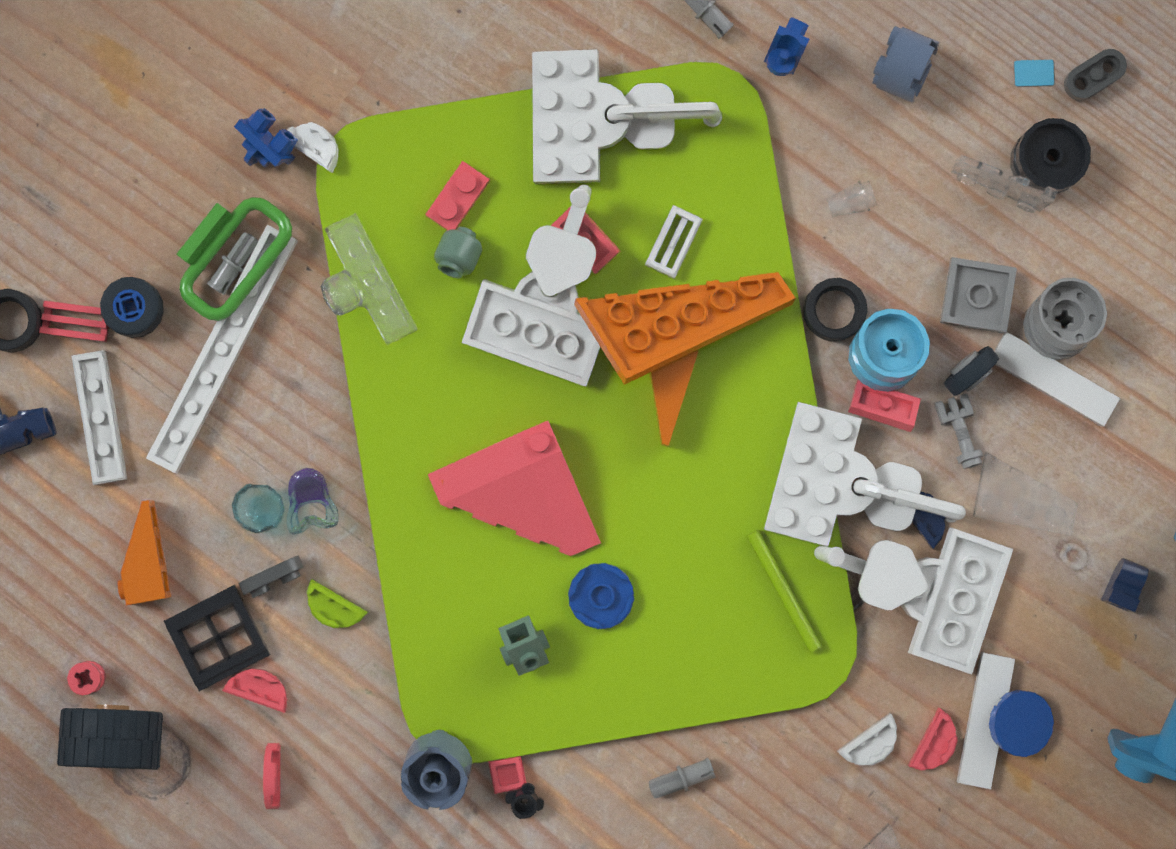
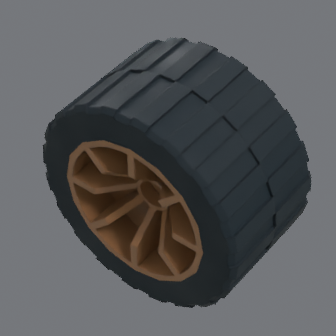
(110, 738)

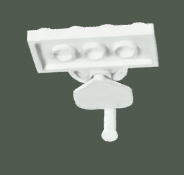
(573, 110)
(532, 321)
(819, 477)
(945, 595)

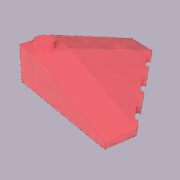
(522, 487)

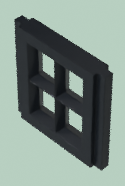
(231, 663)

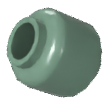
(458, 252)

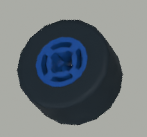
(142, 313)

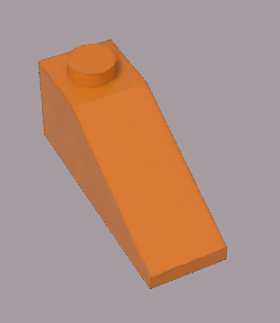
(669, 389)
(144, 565)

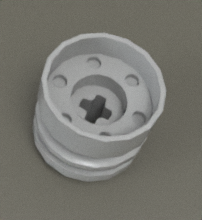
(1076, 307)

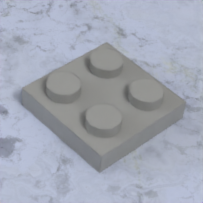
(978, 295)

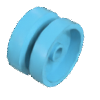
(888, 350)

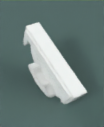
(316, 144)
(872, 744)

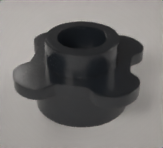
(524, 810)

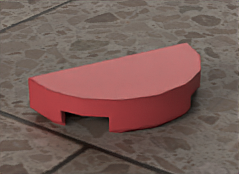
(259, 687)
(936, 744)
(272, 776)

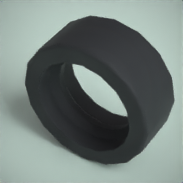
(857, 298)
(34, 321)

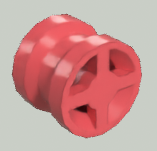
(92, 679)

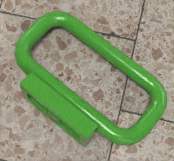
(209, 239)

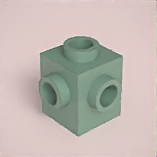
(523, 645)

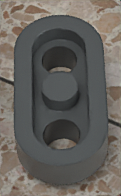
(1094, 76)
(259, 583)

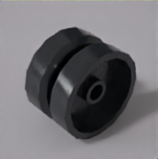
(1061, 140)

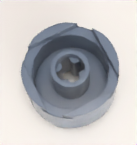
(906, 63)
(436, 771)

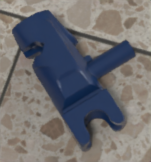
(18, 429)

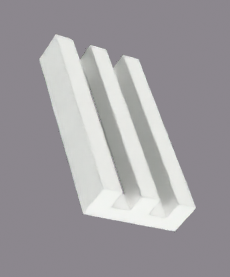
(661, 267)

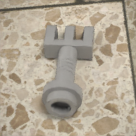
(969, 457)

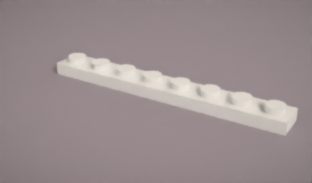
(216, 362)

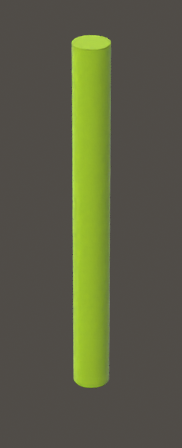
(784, 591)

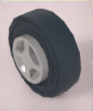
(971, 371)

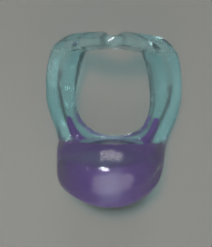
(309, 487)

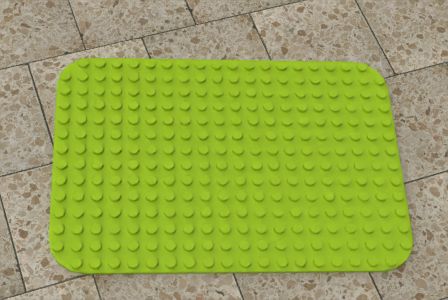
(676, 519)

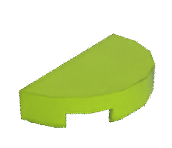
(332, 608)

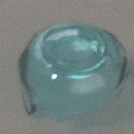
(258, 508)

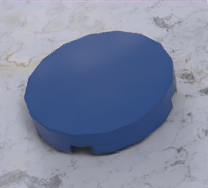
(601, 596)
(1021, 723)

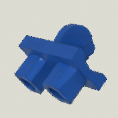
(787, 48)
(261, 144)

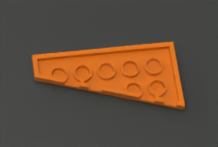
(672, 321)

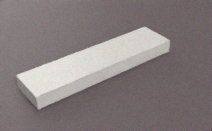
(1055, 380)
(99, 417)
(979, 749)

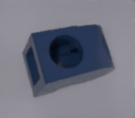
(1126, 585)

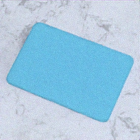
(1034, 72)

